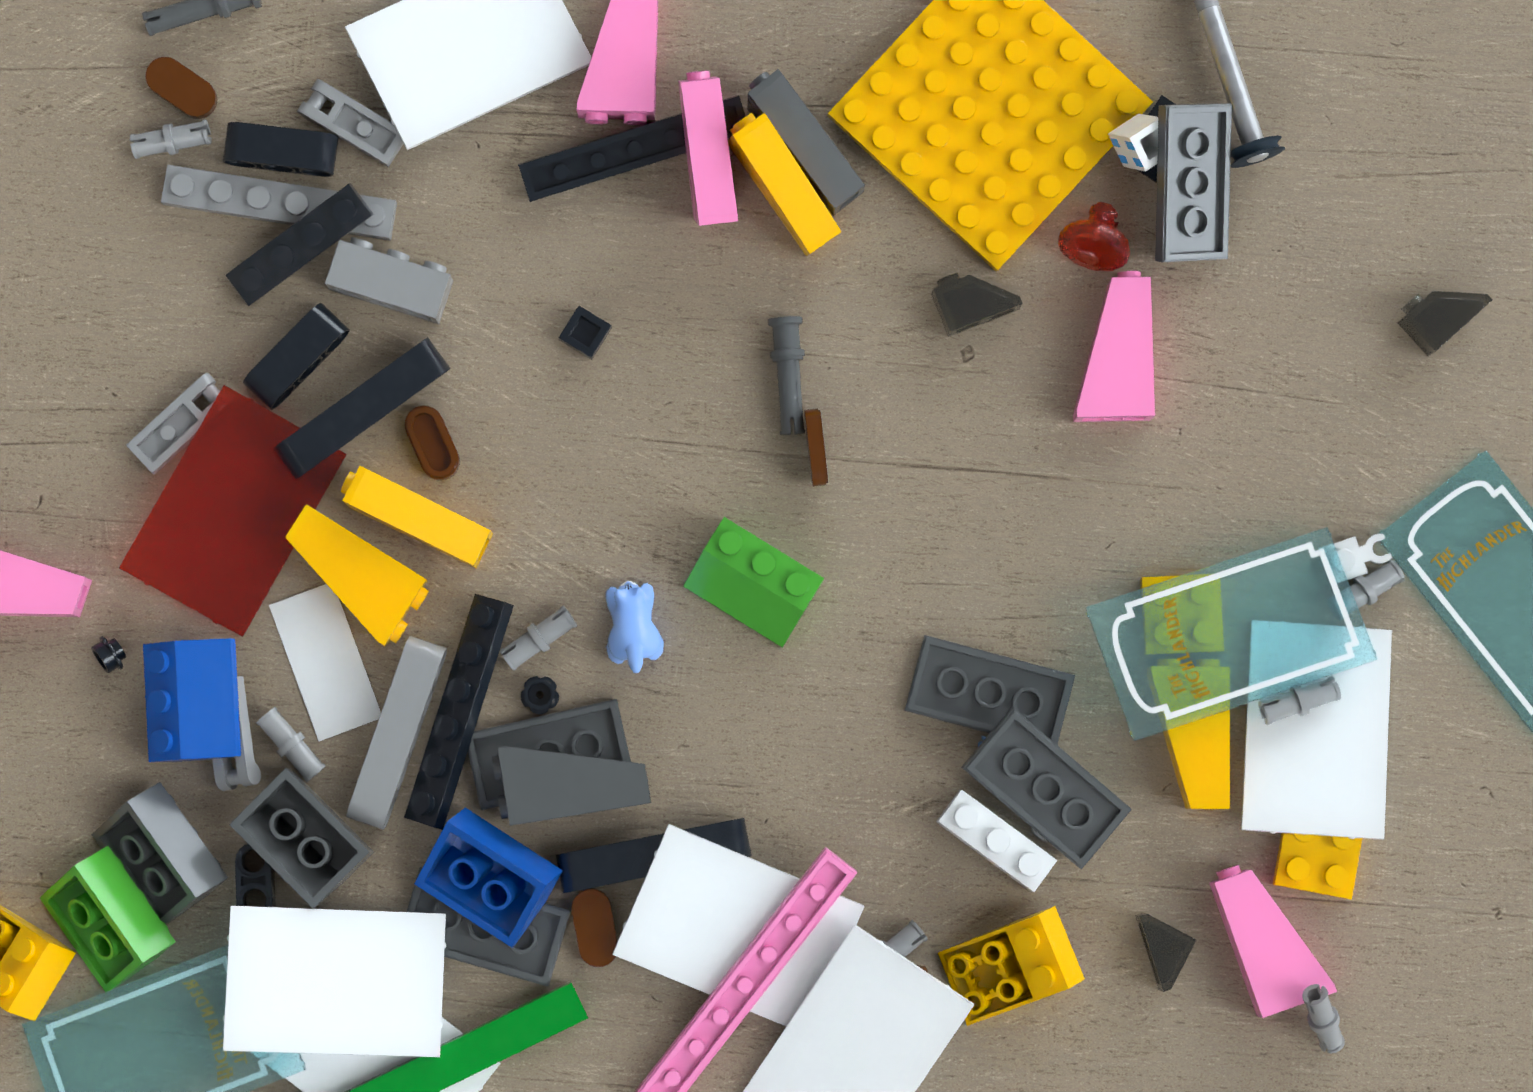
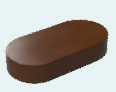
(181, 87)
(432, 443)
(816, 447)
(594, 927)

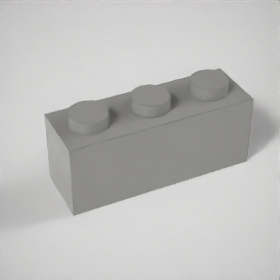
(389, 280)

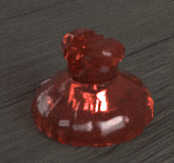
(1096, 240)

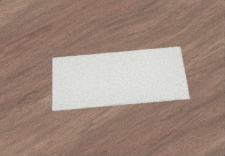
(325, 661)

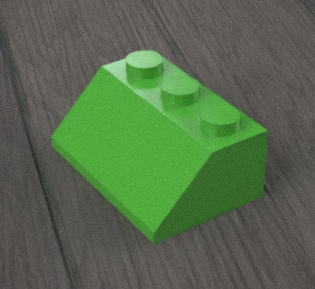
(753, 582)
(107, 918)

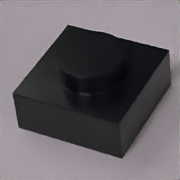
(585, 332)

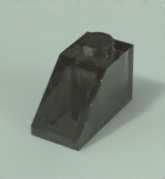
(971, 302)
(1439, 316)

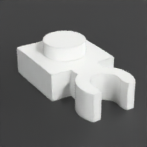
(1354, 557)

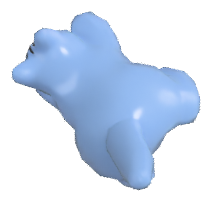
(632, 630)

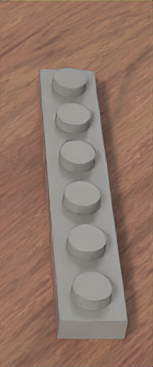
(263, 199)

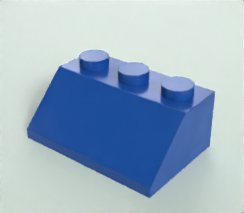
(191, 700)
(487, 876)

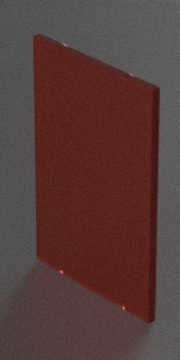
(226, 514)

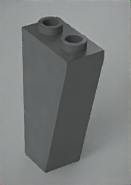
(806, 140)
(564, 785)

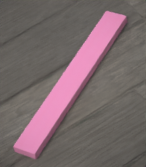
(750, 975)

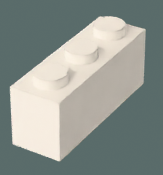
(996, 841)

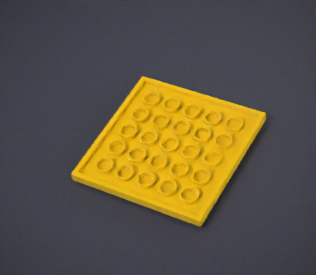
(989, 116)

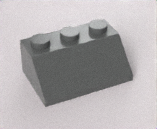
(301, 837)
(161, 852)

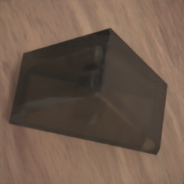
(1165, 948)

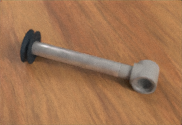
(1253, 146)

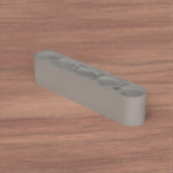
(396, 732)

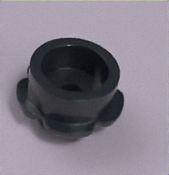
(109, 654)
(536, 684)

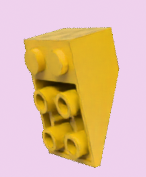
(28, 965)
(1012, 965)

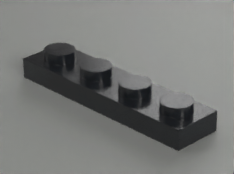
(299, 244)

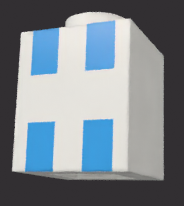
(1137, 142)

